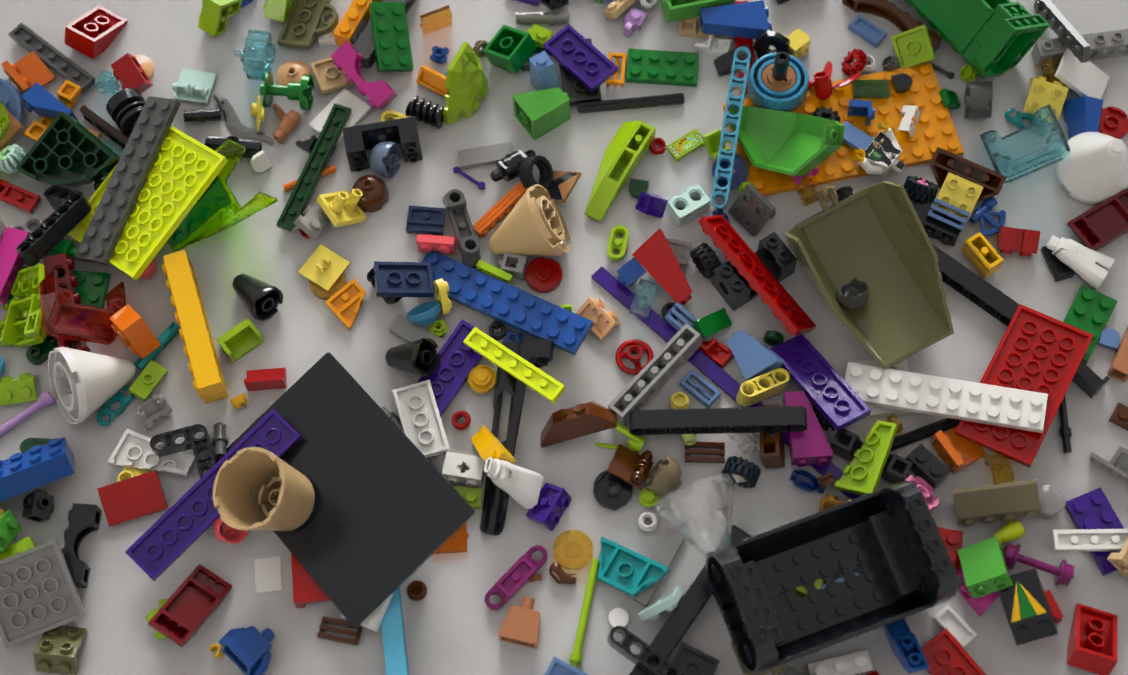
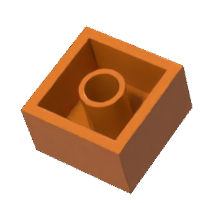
(134, 332)

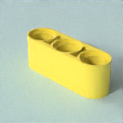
(762, 387)

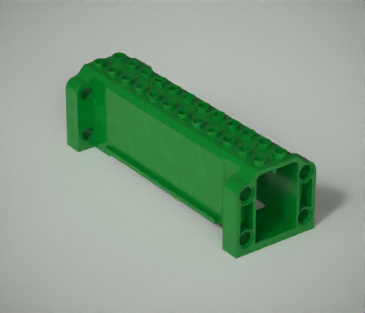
(985, 32)

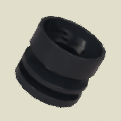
(125, 109)

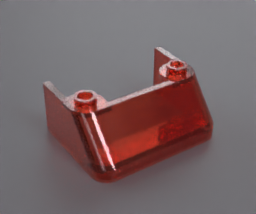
(77, 321)

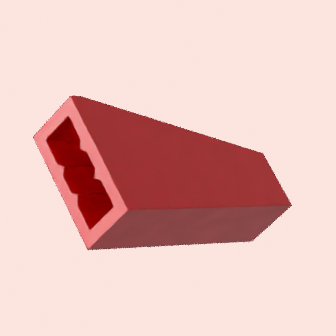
(663, 266)

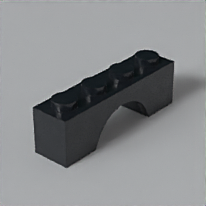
(847, 443)
(82, 521)

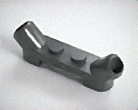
(462, 227)

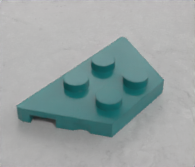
(627, 569)

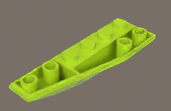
(618, 165)

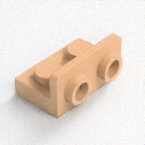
(602, 319)

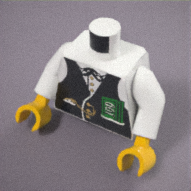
(881, 153)

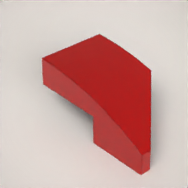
(717, 352)

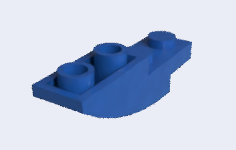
(905, 646)

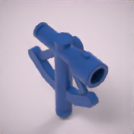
(983, 214)

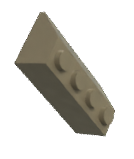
(997, 502)

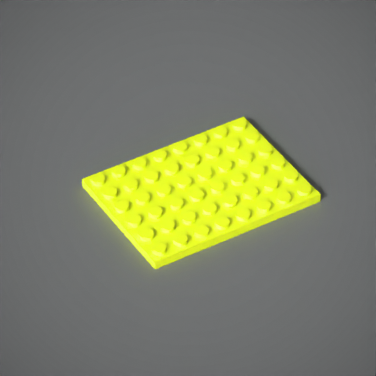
(171, 190)

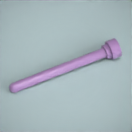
(44, 401)

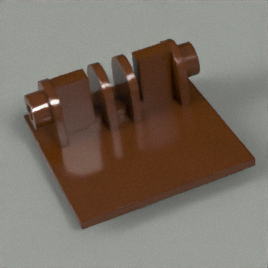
(631, 466)

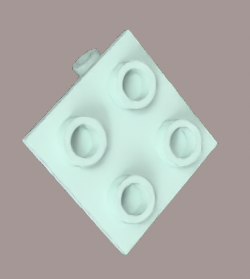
(194, 86)

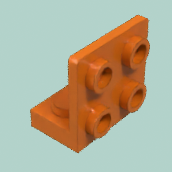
(28, 72)
(955, 450)

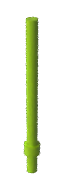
(576, 656)

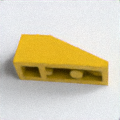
(490, 446)

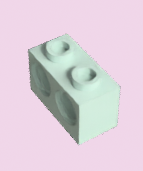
(691, 208)

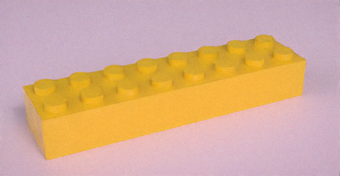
(194, 327)

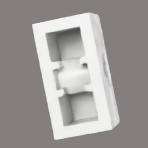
(456, 463)

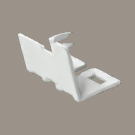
(909, 113)

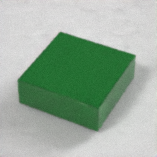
(949, 99)

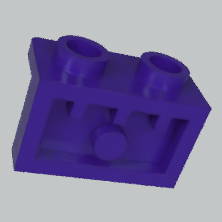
(550, 506)

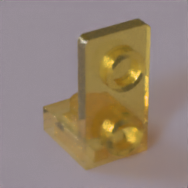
(1000, 467)

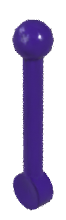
(481, 185)

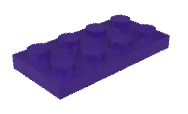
(580, 58)
(1095, 512)

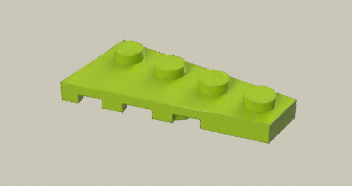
(868, 463)

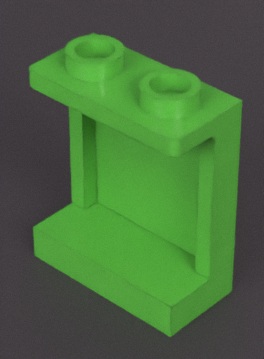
(984, 567)

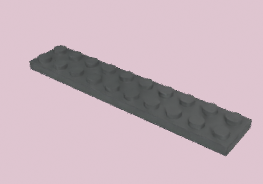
(127, 180)

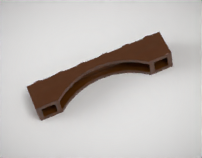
(892, 13)

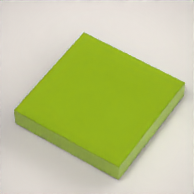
(913, 47)

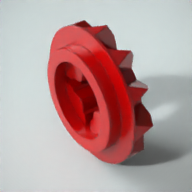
(856, 66)

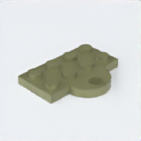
(306, 22)

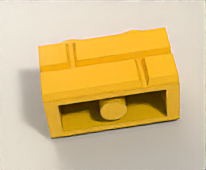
(982, 255)

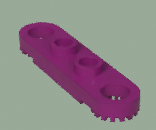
(516, 577)

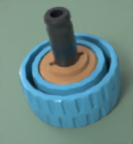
(778, 82)

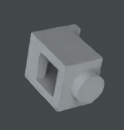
(514, 260)

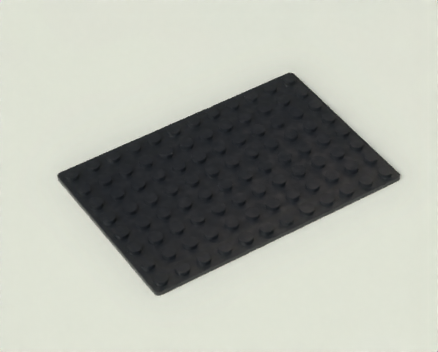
(375, 492)

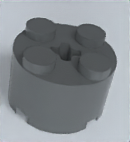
(978, 99)

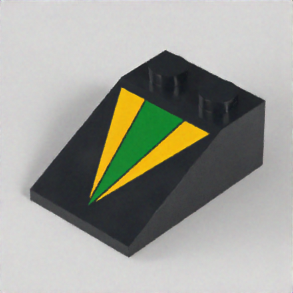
(1028, 608)

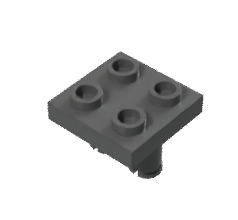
(752, 209)

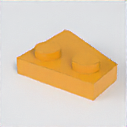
(347, 302)

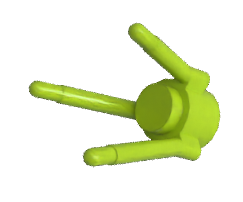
(635, 441)

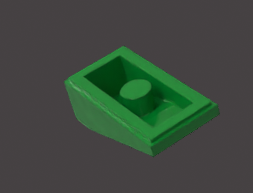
(712, 323)

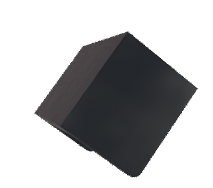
(1089, 380)

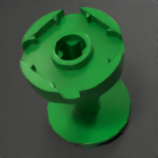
(294, 91)

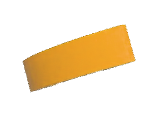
(68, 95)

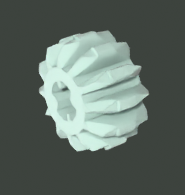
(10, 158)

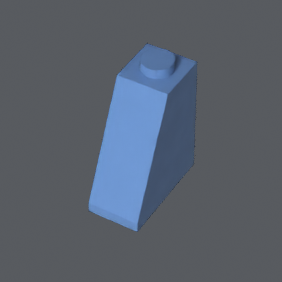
(543, 72)
(753, 355)

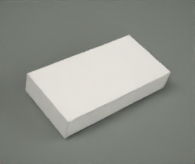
(959, 629)

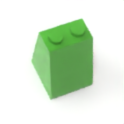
(541, 110)

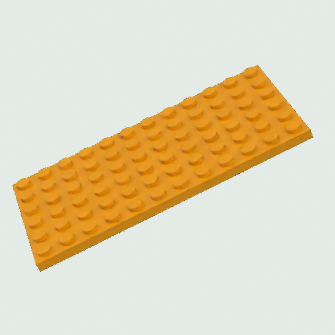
(932, 131)

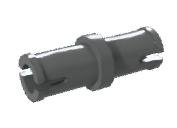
(220, 440)

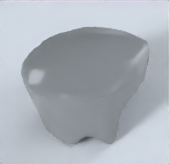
(1051, 501)

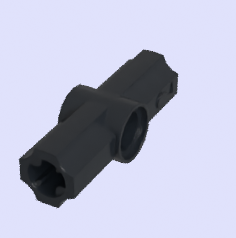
(251, 146)

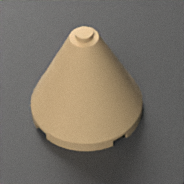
(532, 227)

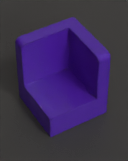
(651, 204)

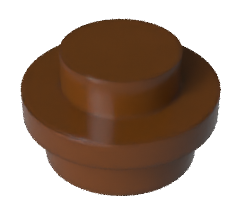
(416, 590)

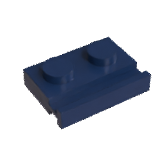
(425, 220)

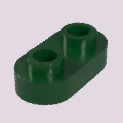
(43, 350)

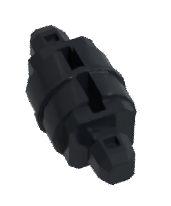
(509, 165)

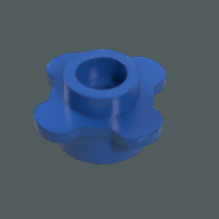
(439, 58)
(512, 335)

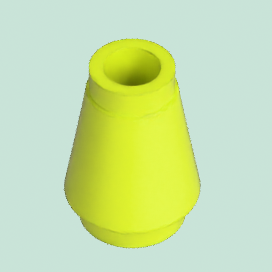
(1009, 532)

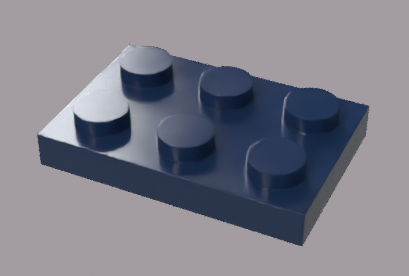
(403, 279)

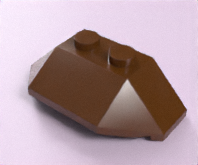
(946, 162)
(577, 422)

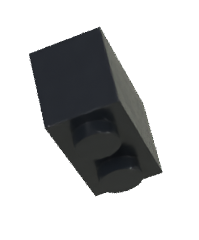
(927, 466)

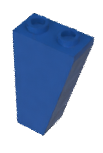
(736, 20)

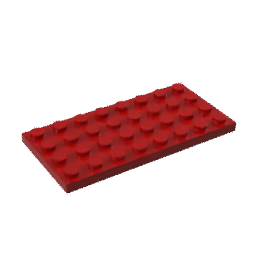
(1035, 357)

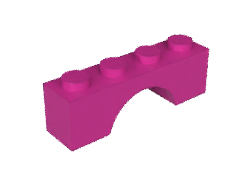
(349, 60)

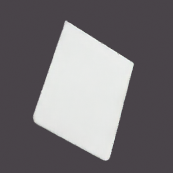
(268, 574)

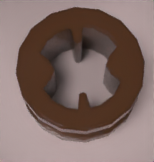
(825, 479)

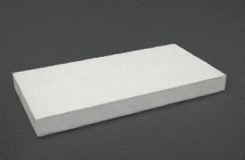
(421, 418)

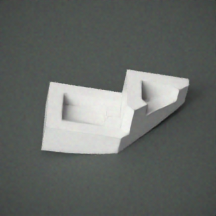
(714, 46)

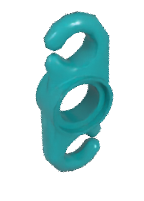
(1017, 121)
(106, 410)

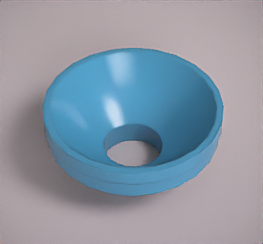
(425, 313)

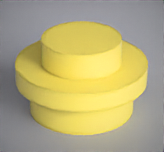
(679, 401)

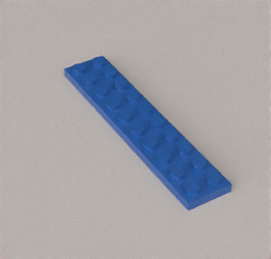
(510, 304)

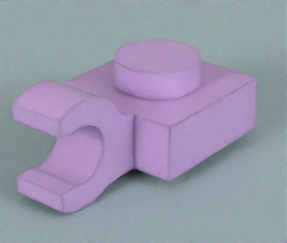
(633, 19)

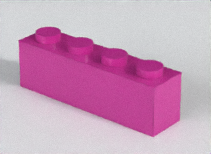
(10, 260)

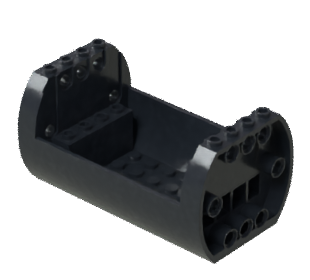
(881, 532)

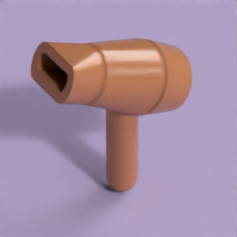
(287, 125)

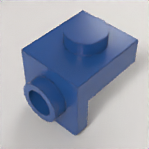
(861, 108)

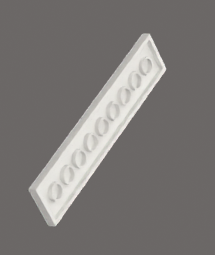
(948, 397)

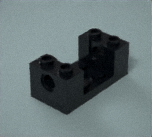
(366, 136)
(736, 289)

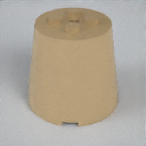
(262, 492)

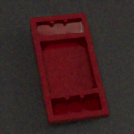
(1103, 222)
(190, 605)

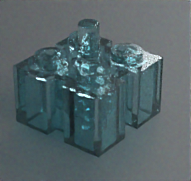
(257, 53)

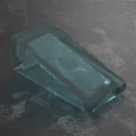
(643, 298)

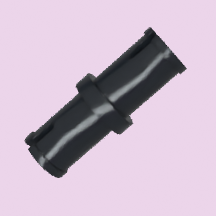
(202, 115)

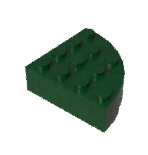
(68, 155)

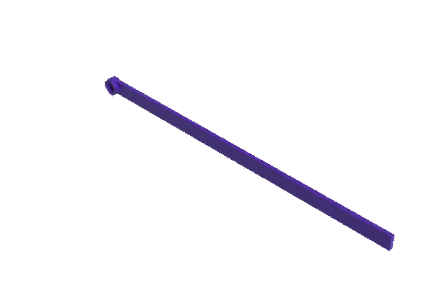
(698, 359)

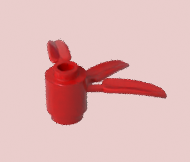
(823, 85)

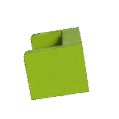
(240, 340)

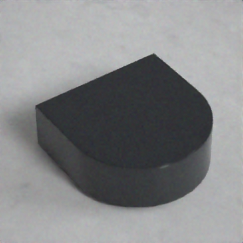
(901, 82)

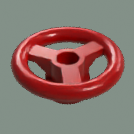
(634, 349)

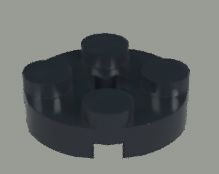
(768, 39)
(615, 500)

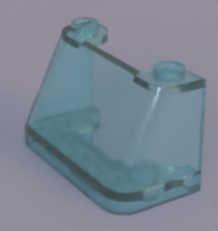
(1027, 148)

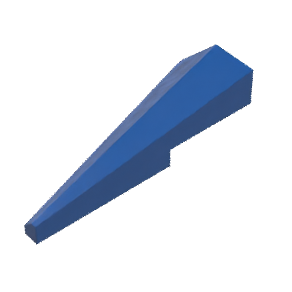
(1082, 115)

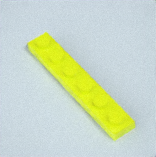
(514, 365)

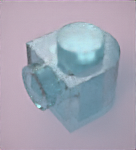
(107, 82)

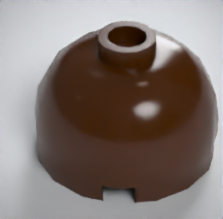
(374, 193)

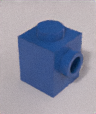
(631, 272)

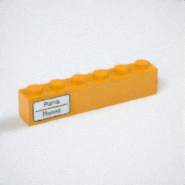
(353, 22)

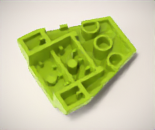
(465, 84)
(23, 318)

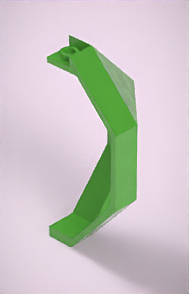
(787, 140)

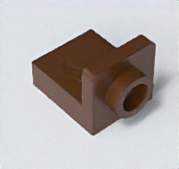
(1120, 416)

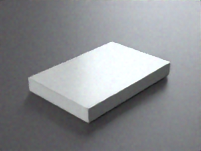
(1081, 77)
(345, 98)

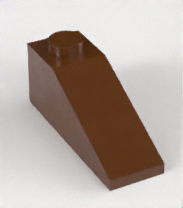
(772, 447)

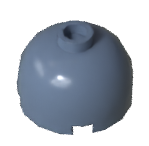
(385, 158)

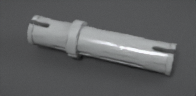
(542, 17)

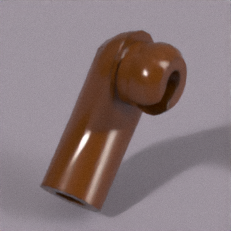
(559, 575)

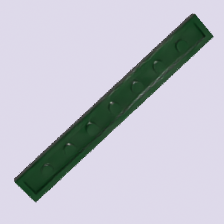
(314, 166)

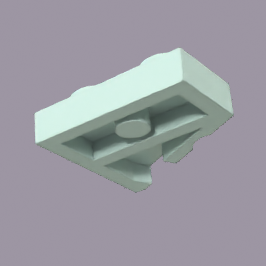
(666, 603)

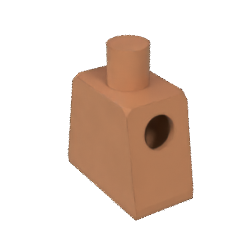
(521, 625)

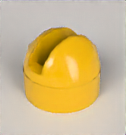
(237, 400)

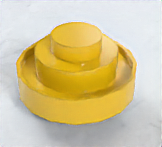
(482, 379)

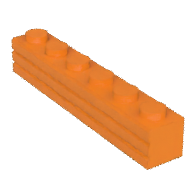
(498, 211)

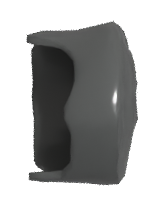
(853, 294)

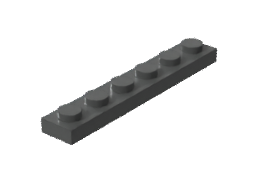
(1063, 29)
(52, 57)

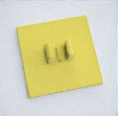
(324, 267)

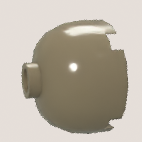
(664, 476)

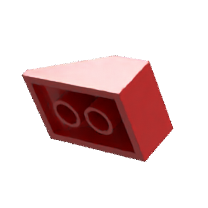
(94, 31)
(1093, 640)

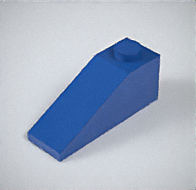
(44, 103)

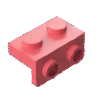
(438, 243)

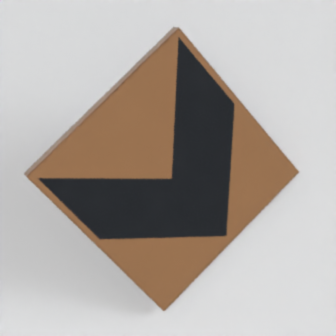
(562, 185)

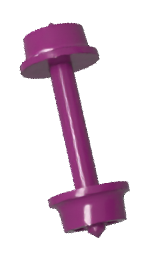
(1063, 573)

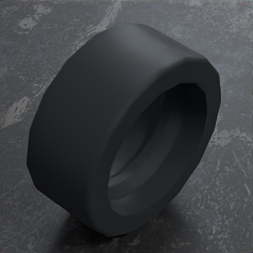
(544, 167)

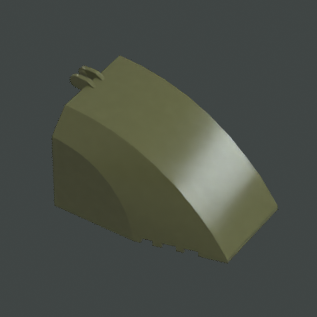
(886, 246)

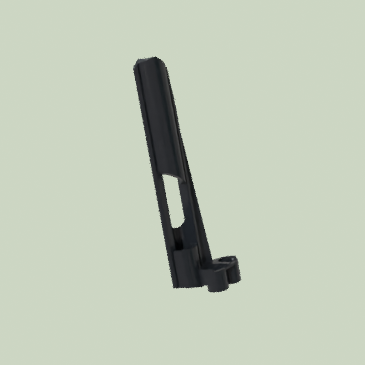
(495, 500)

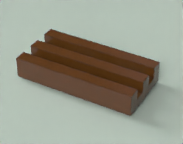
(709, 445)
(323, 627)

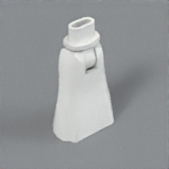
(1084, 261)
(518, 482)

